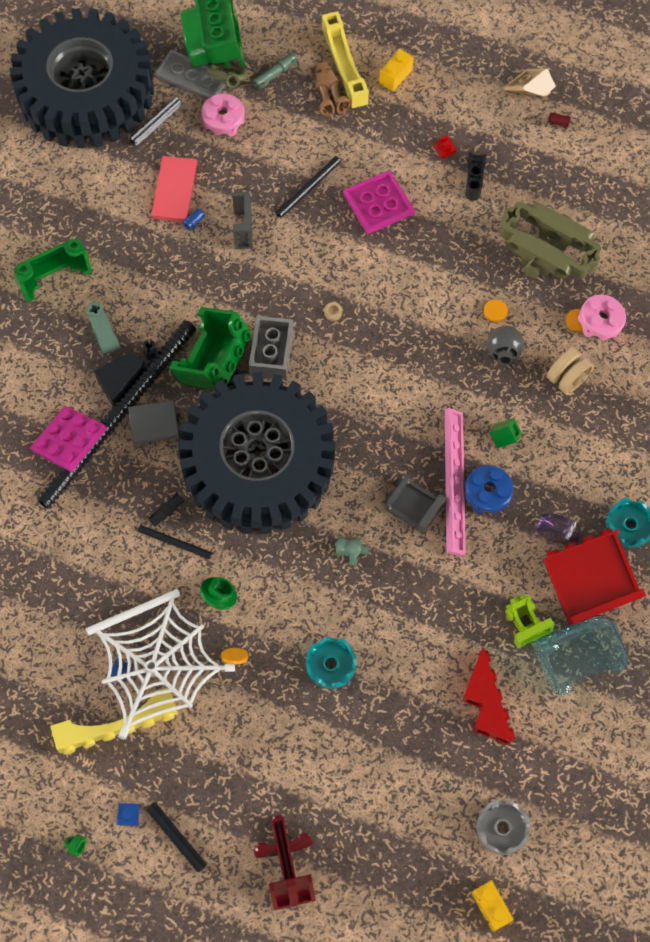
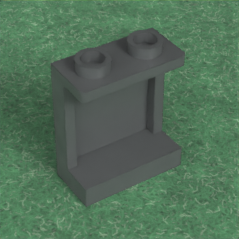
(154, 422)
(414, 504)

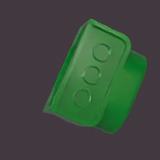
(212, 33)

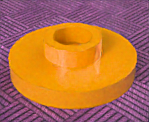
(495, 310)
(572, 321)
(234, 656)

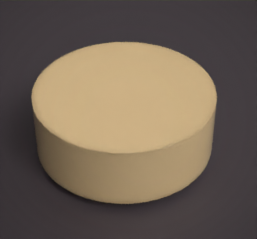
(333, 311)

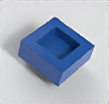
(128, 814)

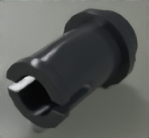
(149, 349)

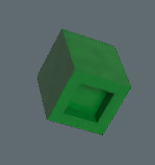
(505, 433)

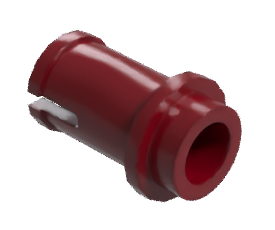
(559, 119)

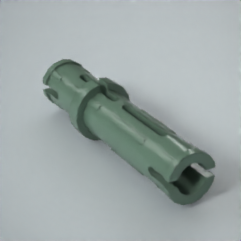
(276, 69)

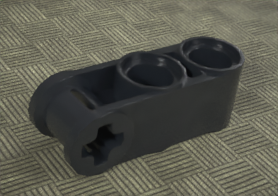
(475, 176)

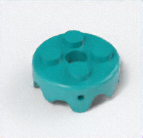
(632, 511)
(328, 649)

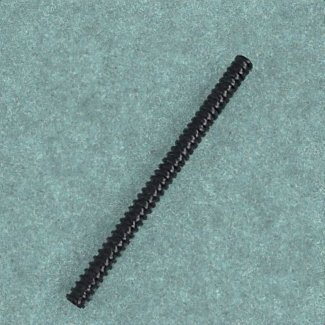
(118, 411)

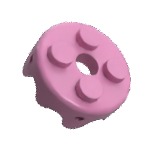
(225, 123)
(597, 326)

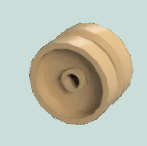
(570, 371)

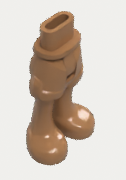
(326, 82)

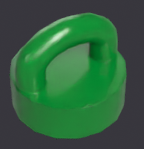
(76, 844)

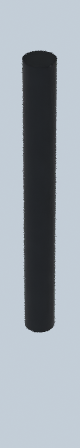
(175, 542)

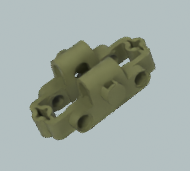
(555, 229)

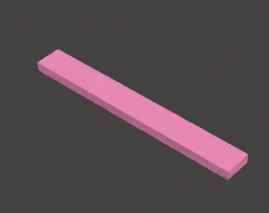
(454, 483)

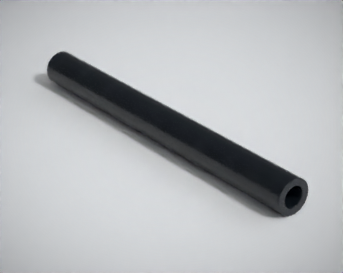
(305, 189)

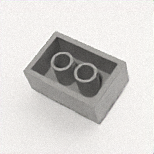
(271, 346)

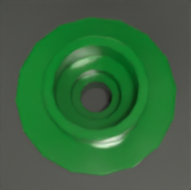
(218, 593)

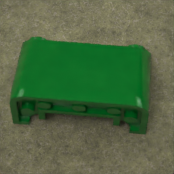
(70, 253)

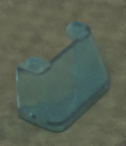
(580, 652)

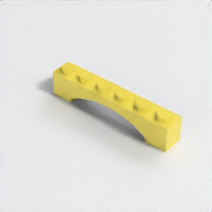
(353, 83)
(71, 736)

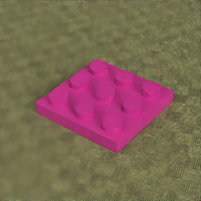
(378, 202)
(68, 438)

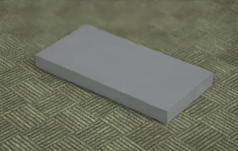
(179, 71)

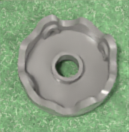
(516, 820)

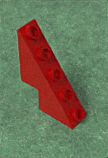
(485, 695)

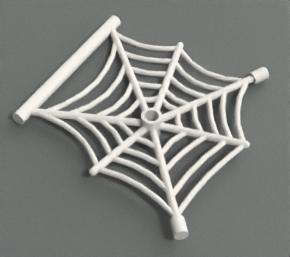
(153, 663)

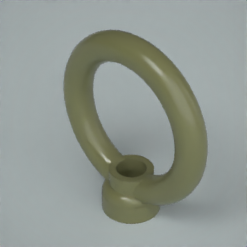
(225, 77)

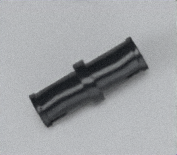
(166, 509)

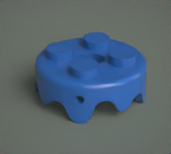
(487, 501)

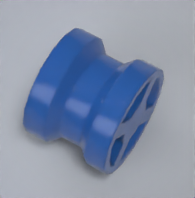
(124, 668)

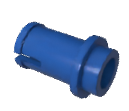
(191, 221)

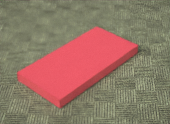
(174, 188)

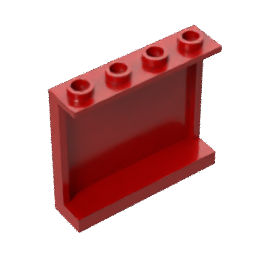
(592, 577)

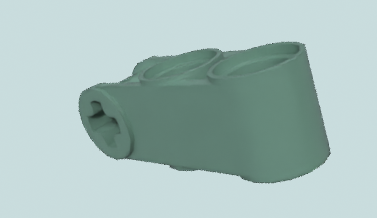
(102, 328)

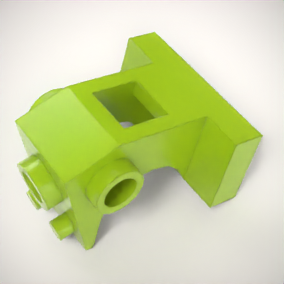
(524, 606)

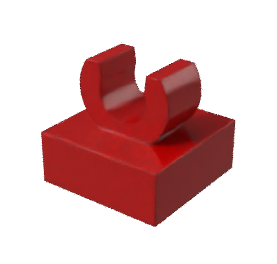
(445, 147)

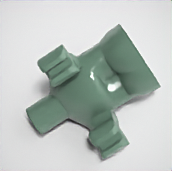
(351, 548)

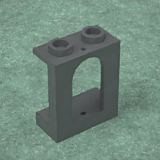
(243, 232)

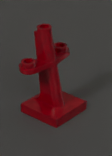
(292, 889)

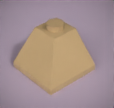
(532, 82)

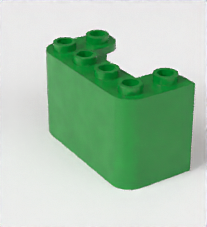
(216, 350)

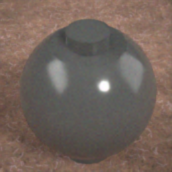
(505, 344)

